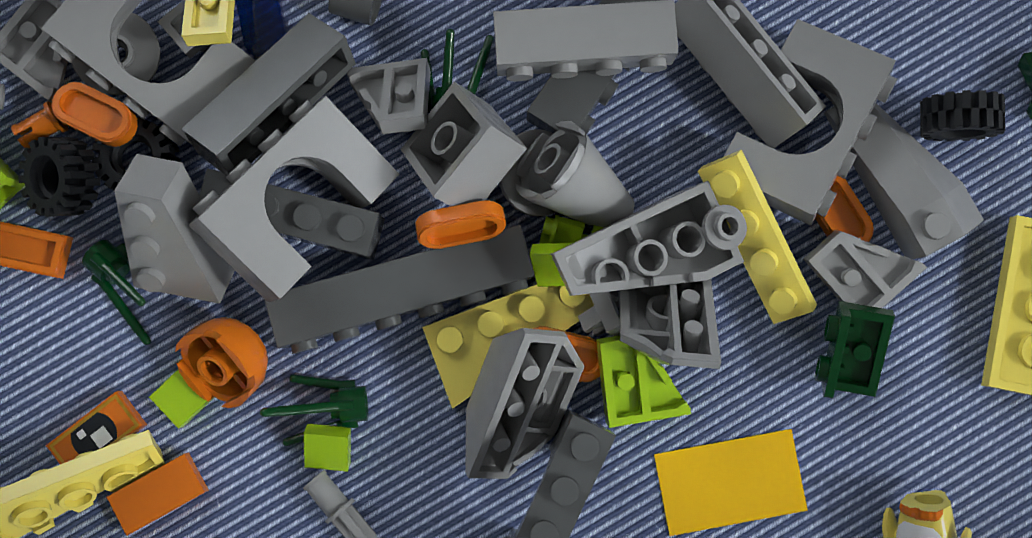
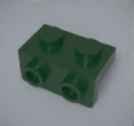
(855, 350)

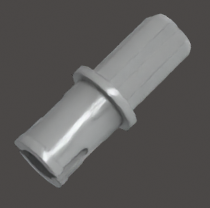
(338, 508)

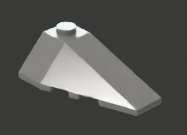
(911, 188)
(648, 248)

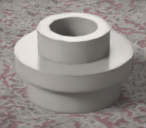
(713, 231)

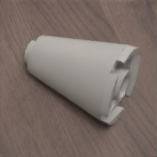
(573, 178)

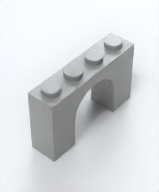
(91, 33)
(853, 83)
(237, 219)

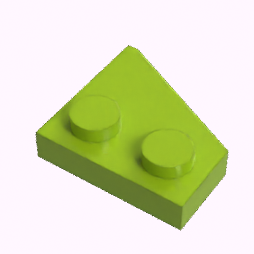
(635, 386)

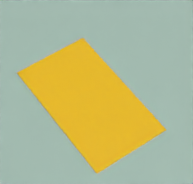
(730, 482)

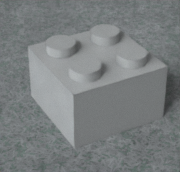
(462, 148)

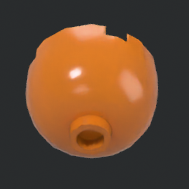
(223, 360)

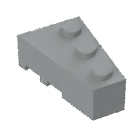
(160, 245)

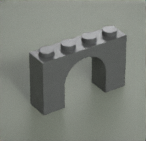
(569, 476)

